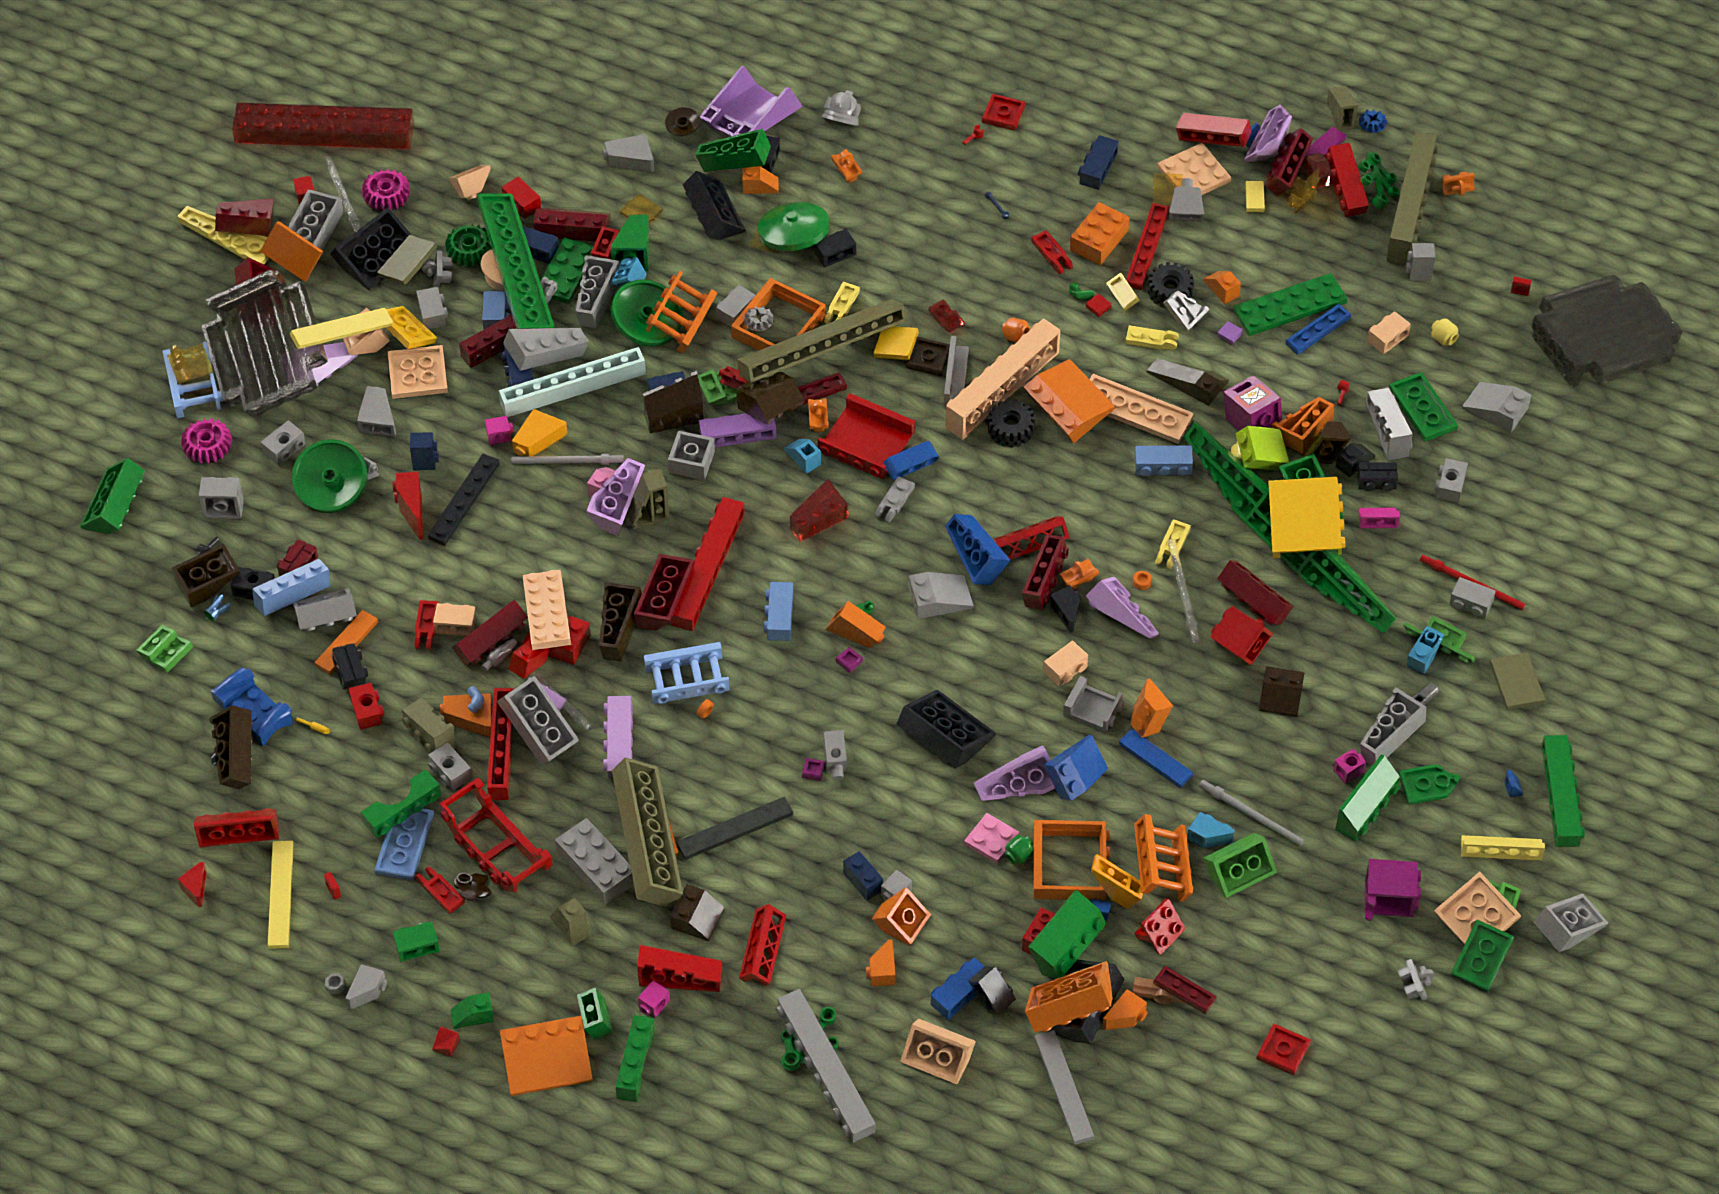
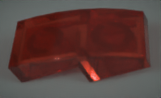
(947, 318)

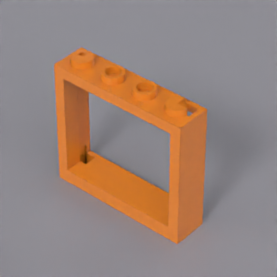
(783, 292)
(1066, 828)

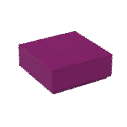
(849, 659)
(813, 769)

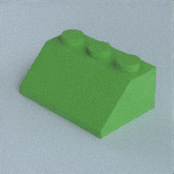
(1240, 864)

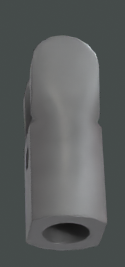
(1427, 693)

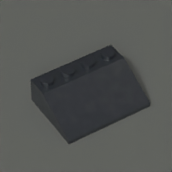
(370, 248)
(945, 728)
(1085, 1029)

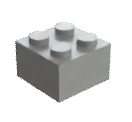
(691, 455)
(221, 497)

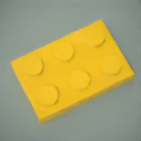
(409, 329)

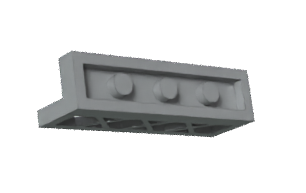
(955, 370)

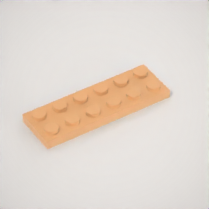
(1144, 411)
(546, 609)

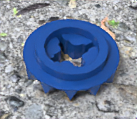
(1373, 126)

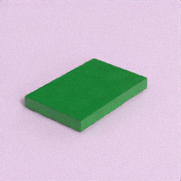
(1482, 955)

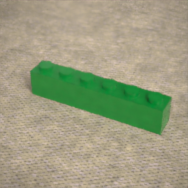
(1562, 791)

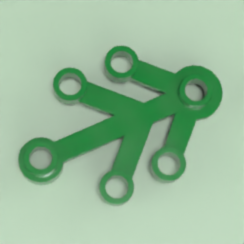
(1374, 162)
(797, 1056)

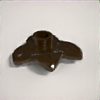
(472, 886)

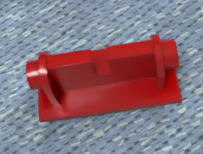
(731, 377)

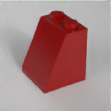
(1241, 635)

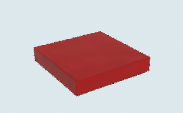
(1003, 112)
(1283, 1049)

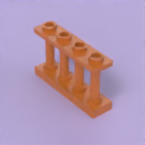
(698, 313)
(1149, 865)

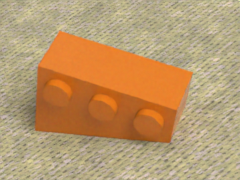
(1301, 427)

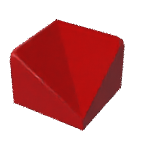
(446, 1041)

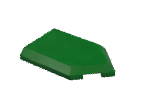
(1427, 783)

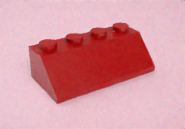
(237, 827)

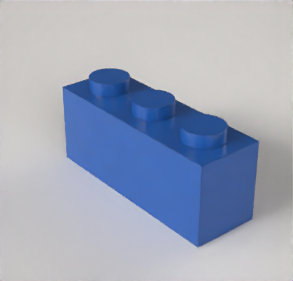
(956, 990)

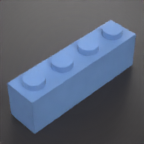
(291, 587)

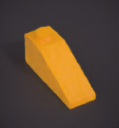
(1116, 882)

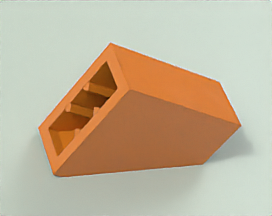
(856, 626)
(457, 713)

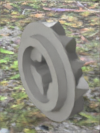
(753, 323)

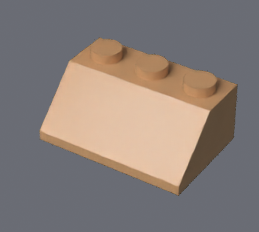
(937, 1051)

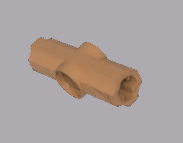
(1145, 988)

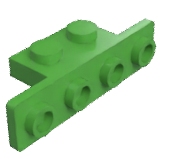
(1451, 641)

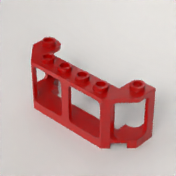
(538, 858)

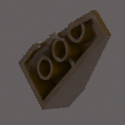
(1193, 381)

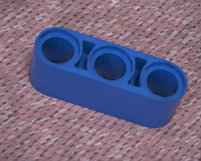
(911, 460)

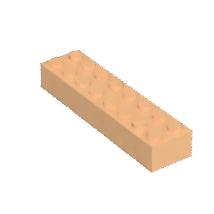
(1002, 378)

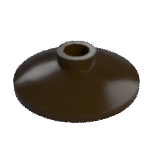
(682, 121)

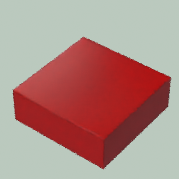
(1521, 286)
(1098, 305)
(332, 885)

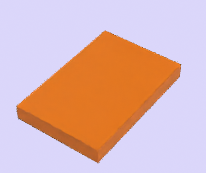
(291, 251)

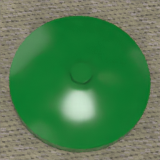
(793, 226)
(633, 307)
(329, 476)

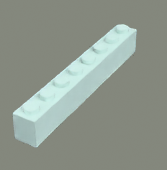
(572, 382)

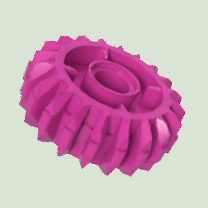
(385, 190)
(206, 441)

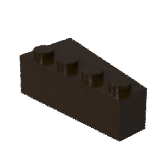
(617, 619)
(233, 746)

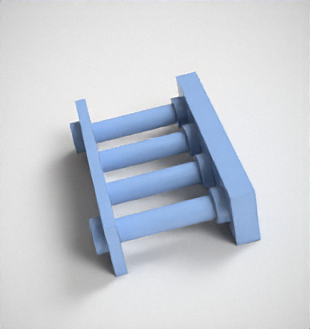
(177, 389)
(683, 657)

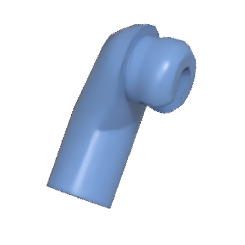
(477, 699)

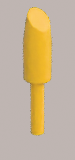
(315, 726)

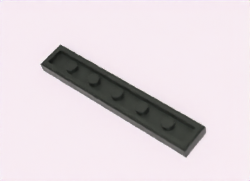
(734, 828)

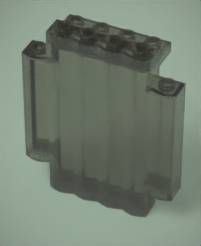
(1604, 330)
(254, 346)

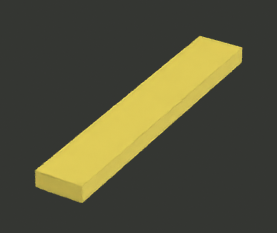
(341, 328)
(280, 894)

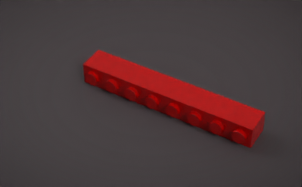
(708, 562)

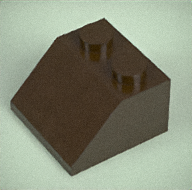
(1328, 442)
(1281, 691)
(696, 913)

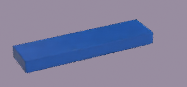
(1318, 329)
(1156, 758)

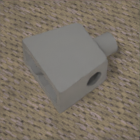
(1187, 202)
(835, 753)

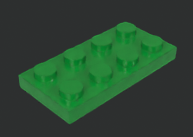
(567, 268)
(1423, 406)

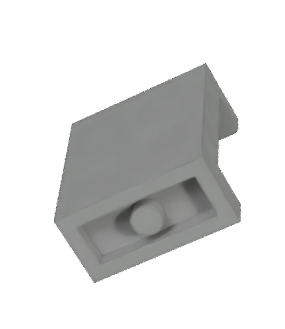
(1092, 706)

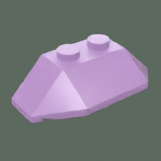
(1270, 135)

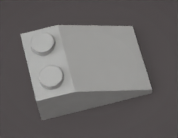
(1498, 404)
(939, 594)
(1569, 922)

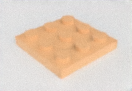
(1197, 165)
(417, 371)
(1476, 901)

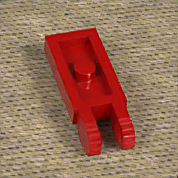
(1051, 251)
(424, 623)
(441, 890)

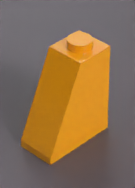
(538, 433)

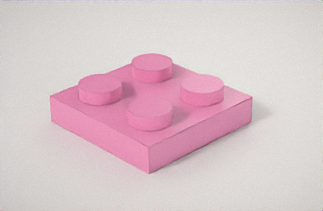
(990, 838)

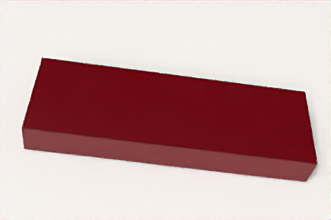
(823, 387)
(1184, 990)

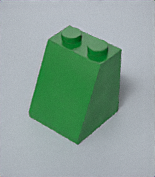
(633, 240)

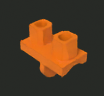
(847, 165)
(1458, 183)
(818, 414)
(1079, 573)

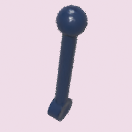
(1005, 215)

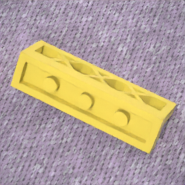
(1502, 847)

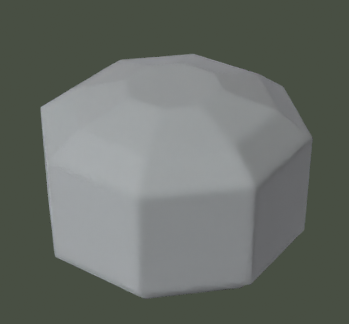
(335, 983)

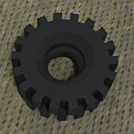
(1169, 275)
(1011, 433)

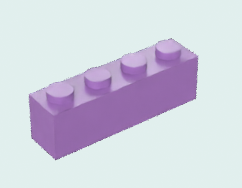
(736, 429)

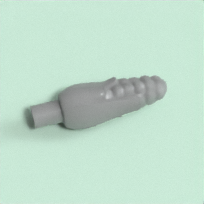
(499, 654)

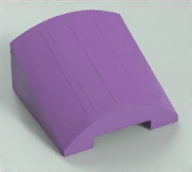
(747, 107)

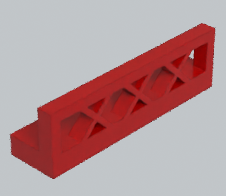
(1028, 531)
(756, 943)

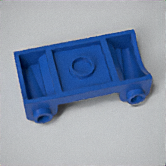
(242, 692)

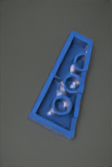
(976, 549)

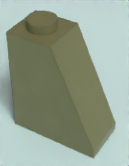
(1342, 107)
(571, 921)

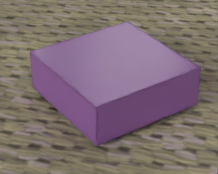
(1230, 333)

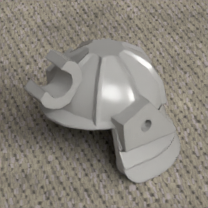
(842, 108)

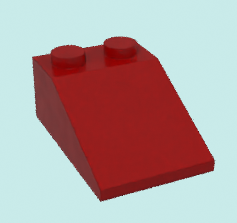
(409, 496)
(579, 636)

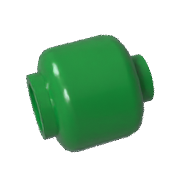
(1019, 849)

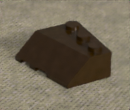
(769, 397)
(674, 404)

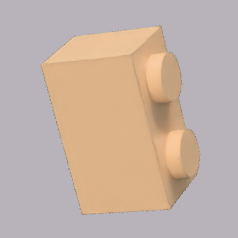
(1388, 332)
(454, 619)
(1065, 663)

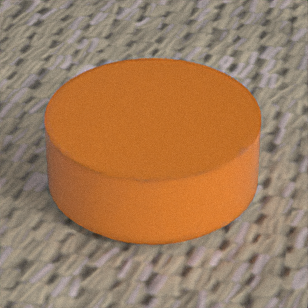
(1142, 580)
(705, 709)

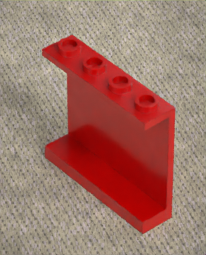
(867, 436)

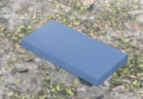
(404, 846)

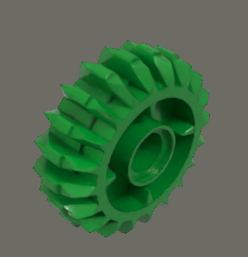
(467, 245)

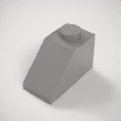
(366, 986)

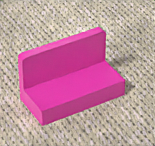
(1378, 517)

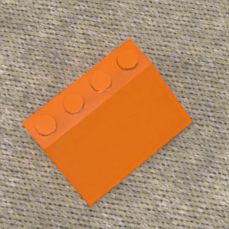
(1069, 399)
(1069, 998)
(546, 1055)

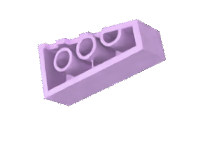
(618, 729)

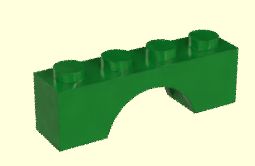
(382, 817)
(632, 1064)

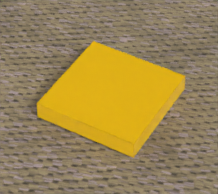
(896, 343)

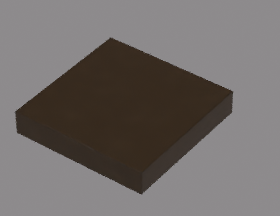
(928, 356)

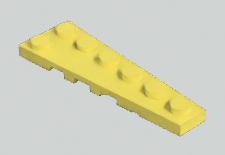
(240, 244)

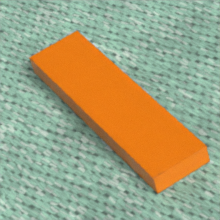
(353, 633)

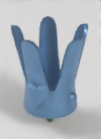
(216, 608)

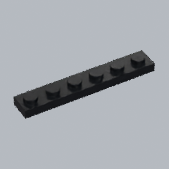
(463, 499)

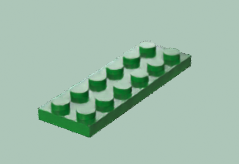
(1290, 304)

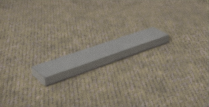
(1064, 1087)

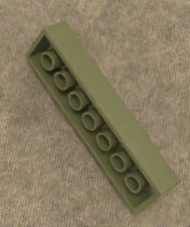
(1412, 197)
(647, 832)

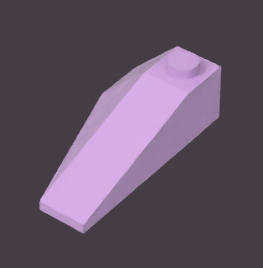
(337, 358)
(613, 499)
(1113, 599)
(1018, 777)

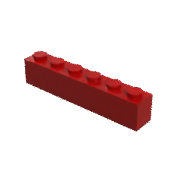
(500, 749)

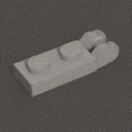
(895, 498)

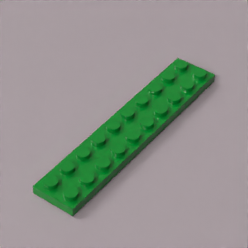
(514, 261)

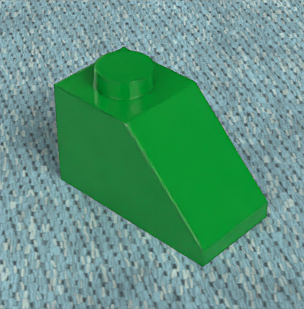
(472, 1011)

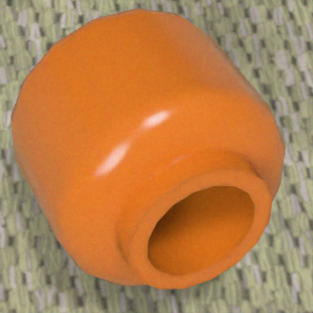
(1015, 328)

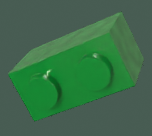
(416, 941)
(594, 1013)

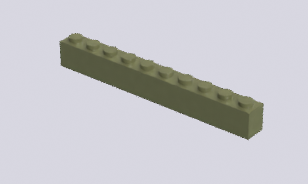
(821, 340)

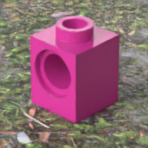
(498, 430)
(1346, 772)
(653, 999)

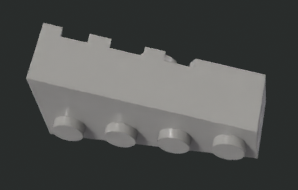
(595, 290)
(544, 345)
(1389, 423)
(1392, 726)

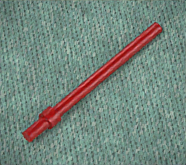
(1438, 566)

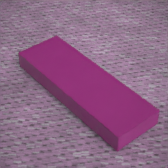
(1330, 138)

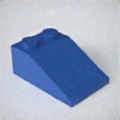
(1076, 768)

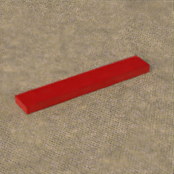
(1147, 245)

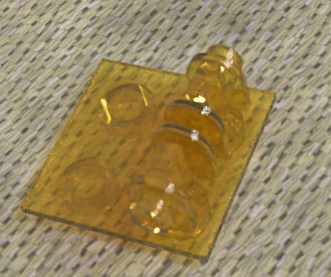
(1303, 191)
(189, 363)

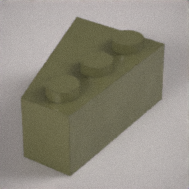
(649, 500)
(428, 726)

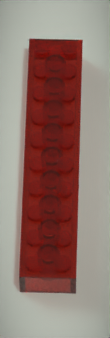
(323, 125)

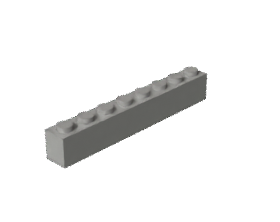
(826, 1065)

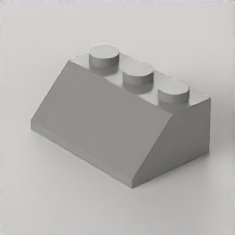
(324, 609)

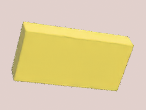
(1254, 196)
(1123, 291)

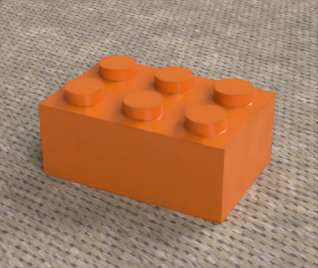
(1099, 233)

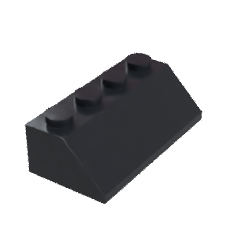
(713, 206)

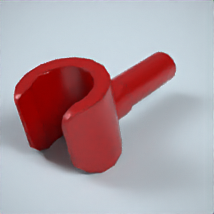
(976, 134)
(1343, 386)

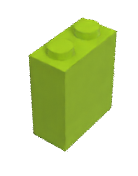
(1262, 448)

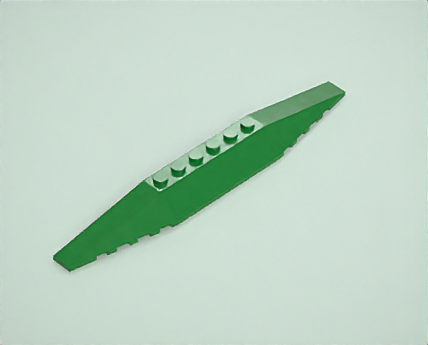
(1251, 502)

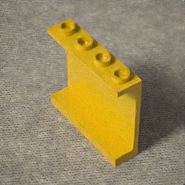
(1306, 515)

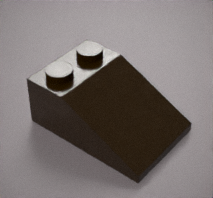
(205, 574)

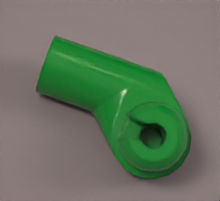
(1078, 293)
(867, 607)

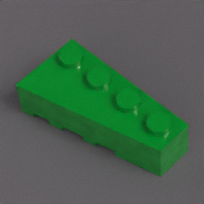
(734, 152)

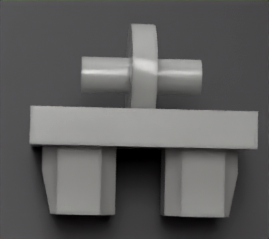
(435, 268)
(1410, 972)

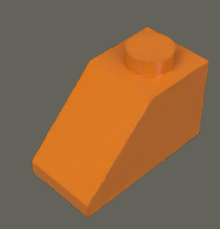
(759, 181)
(1224, 285)
(882, 966)
(1125, 1012)

